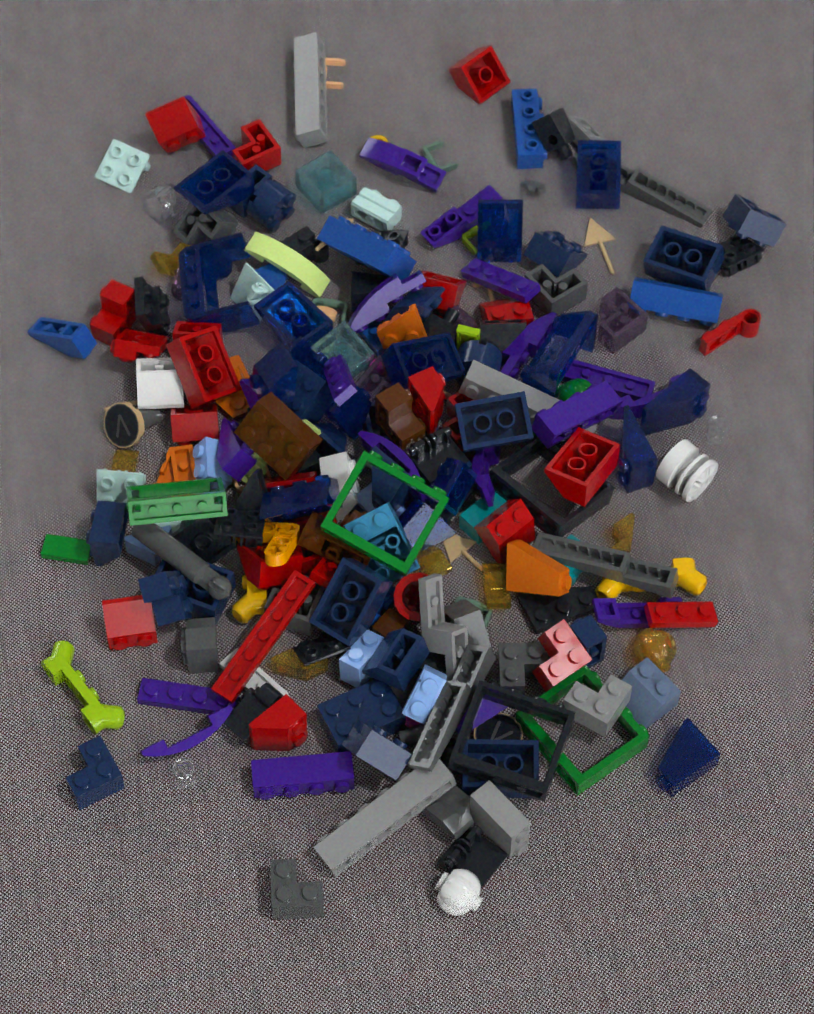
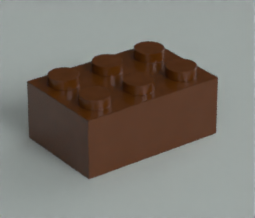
(278, 435)

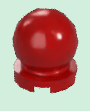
(407, 596)

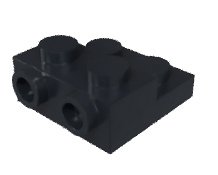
(151, 307)

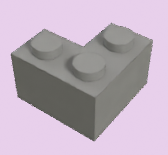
(599, 709)

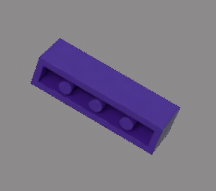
(578, 411)
(302, 775)

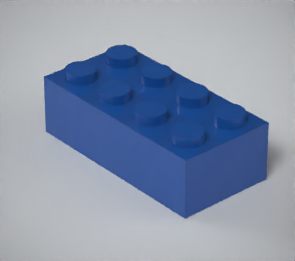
(366, 247)

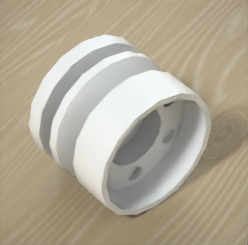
(686, 470)

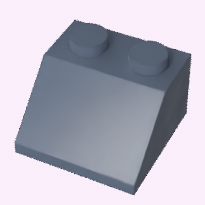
(651, 693)

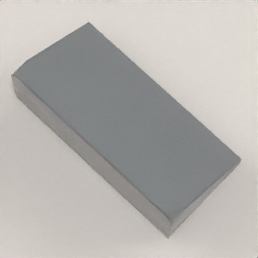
(583, 129)

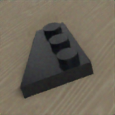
(548, 610)

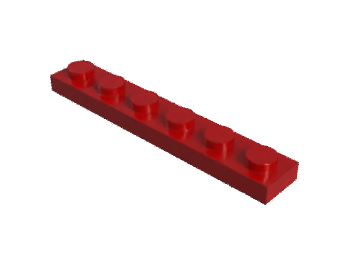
(263, 637)

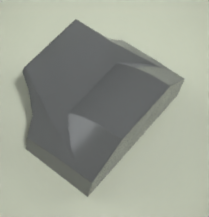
(451, 812)

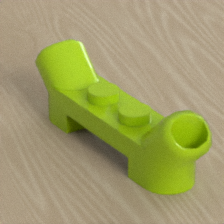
(94, 714)

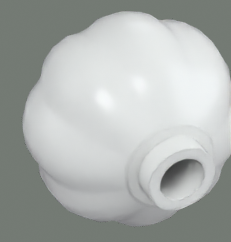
(459, 892)

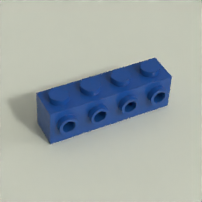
(528, 146)
(677, 300)

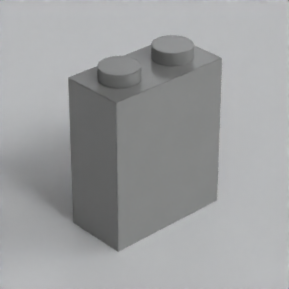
(500, 819)

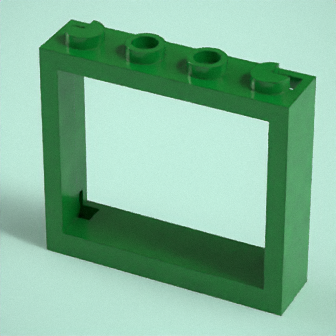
(176, 501)
(366, 547)
(566, 769)

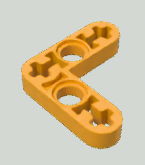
(281, 540)

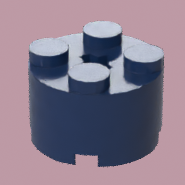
(272, 204)
(485, 354)

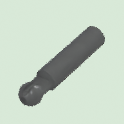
(182, 559)

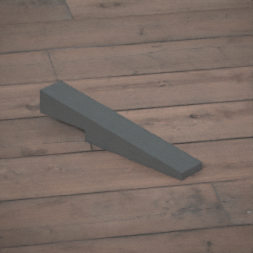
(663, 196)
(609, 564)
(451, 706)

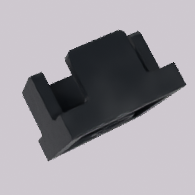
(199, 538)

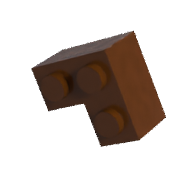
(396, 416)

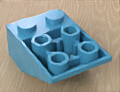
(385, 531)

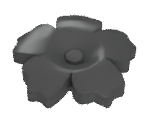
(532, 185)

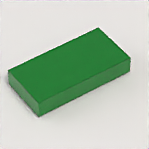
(66, 549)

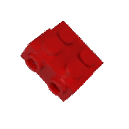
(133, 343)

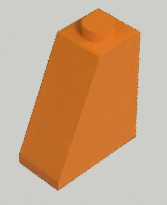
(534, 571)

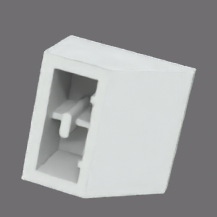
(158, 384)

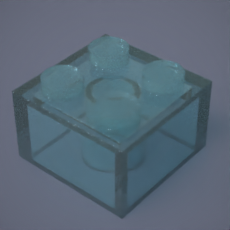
(326, 182)
(347, 343)

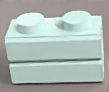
(376, 209)

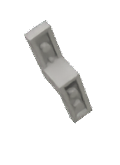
(440, 635)

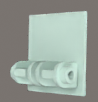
(122, 166)
(250, 288)
(112, 484)

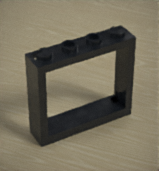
(544, 517)
(497, 775)

